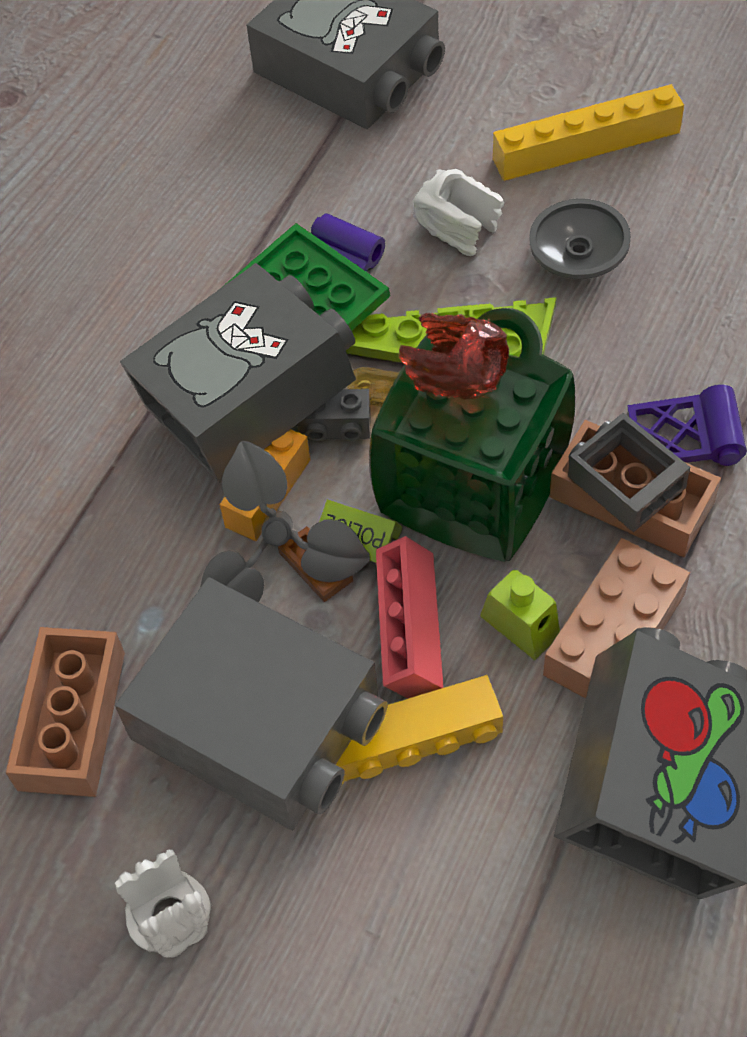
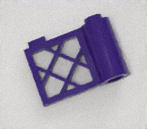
(351, 241)
(716, 422)

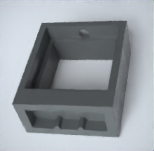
(634, 512)

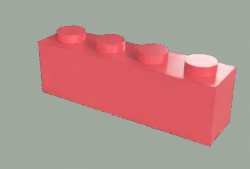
(408, 618)

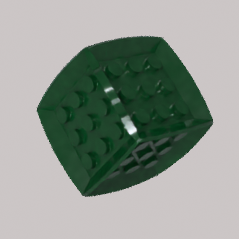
(479, 465)

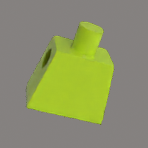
(518, 609)

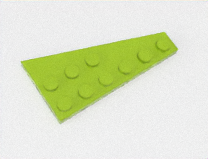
(383, 335)

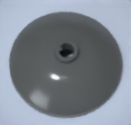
(579, 238)

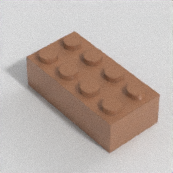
(669, 528)
(627, 594)
(66, 712)

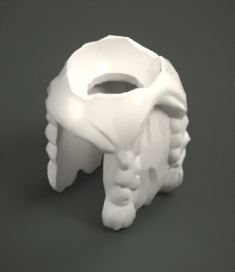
(456, 209)
(176, 925)

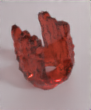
(457, 357)

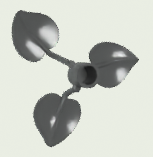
(257, 480)

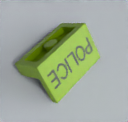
(370, 528)

